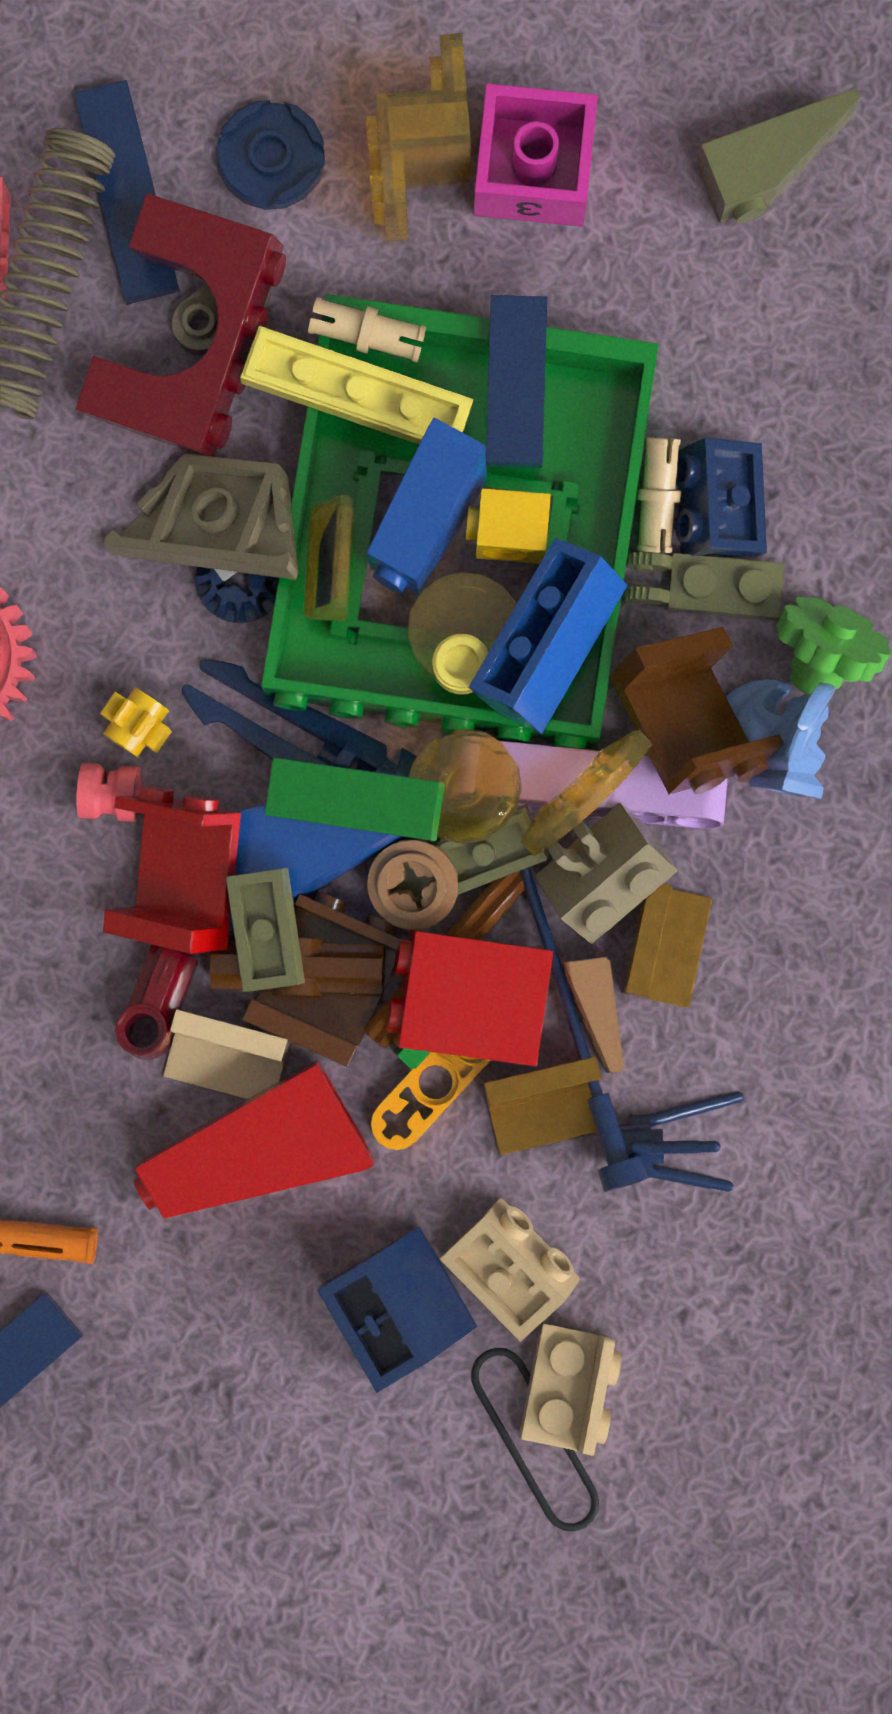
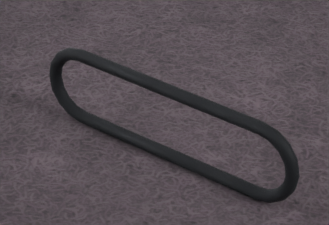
(515, 1454)

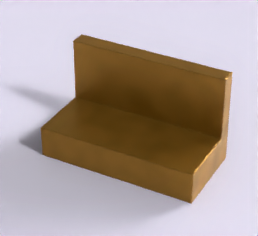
(667, 946)
(542, 1106)

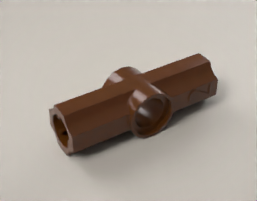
(326, 969)

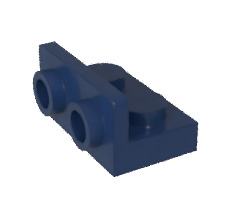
(721, 498)

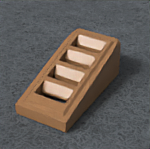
(594, 996)

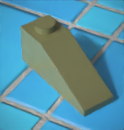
(760, 161)

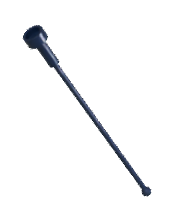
(621, 1168)

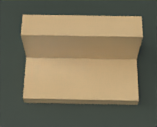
(224, 1056)

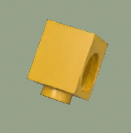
(510, 525)

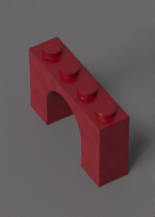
(194, 404)

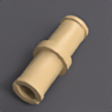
(366, 329)
(658, 494)

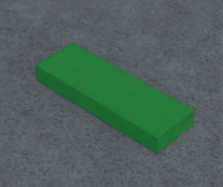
(354, 799)

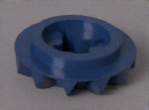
(232, 603)

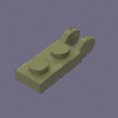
(710, 585)

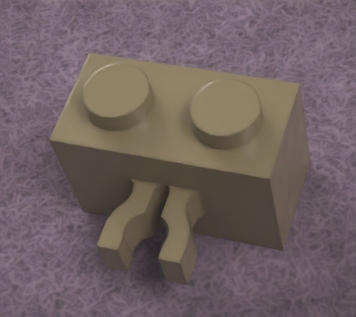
(604, 872)

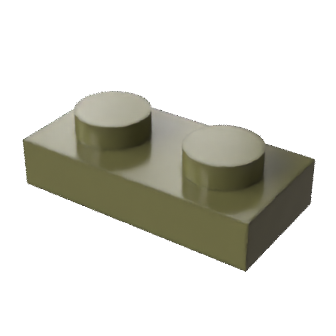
(265, 930)

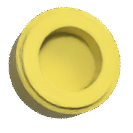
(458, 661)

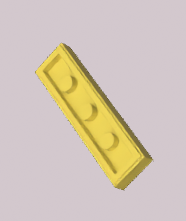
(350, 387)

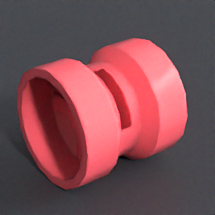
(99, 788)

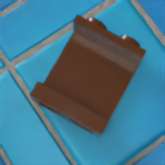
(687, 715)
(336, 1021)

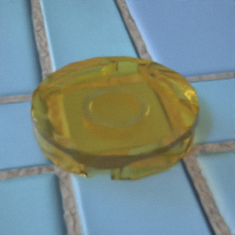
(457, 606)
(475, 801)

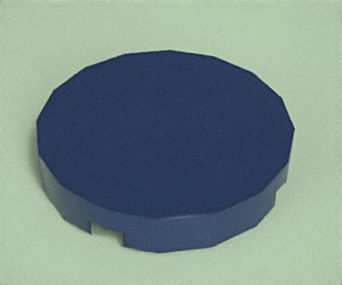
(275, 174)

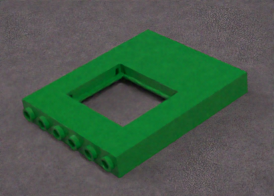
(591, 467)

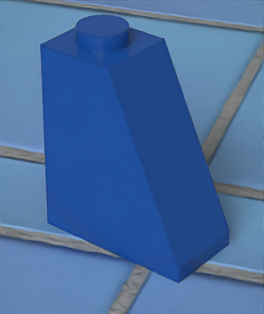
(427, 508)

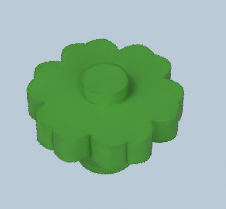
(830, 644)

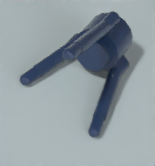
(649, 1142)

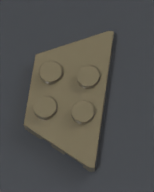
(215, 518)

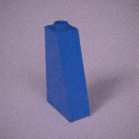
(308, 849)

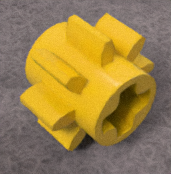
(136, 722)

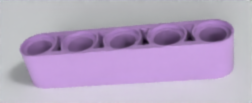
(551, 769)

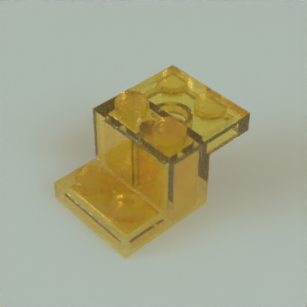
(419, 138)

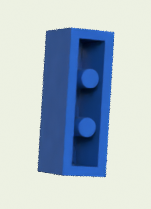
(548, 635)

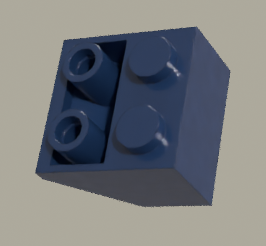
(397, 1309)

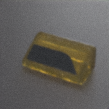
(329, 559)

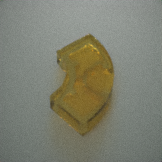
(585, 792)

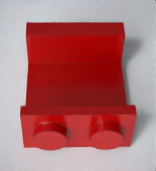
(181, 874)
(470, 997)

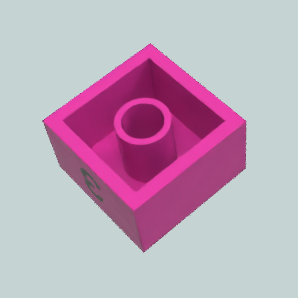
(535, 155)

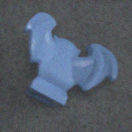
(796, 762)

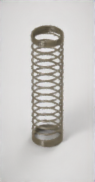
(87, 155)

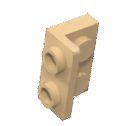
(511, 1269)
(570, 1389)

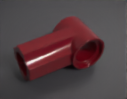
(156, 995)

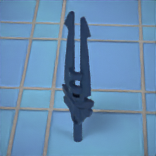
(341, 741)

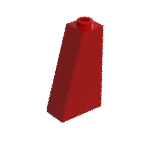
(264, 1145)

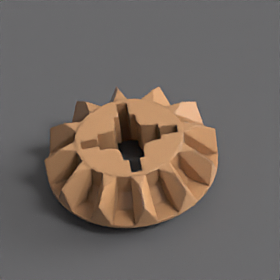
(402, 907)

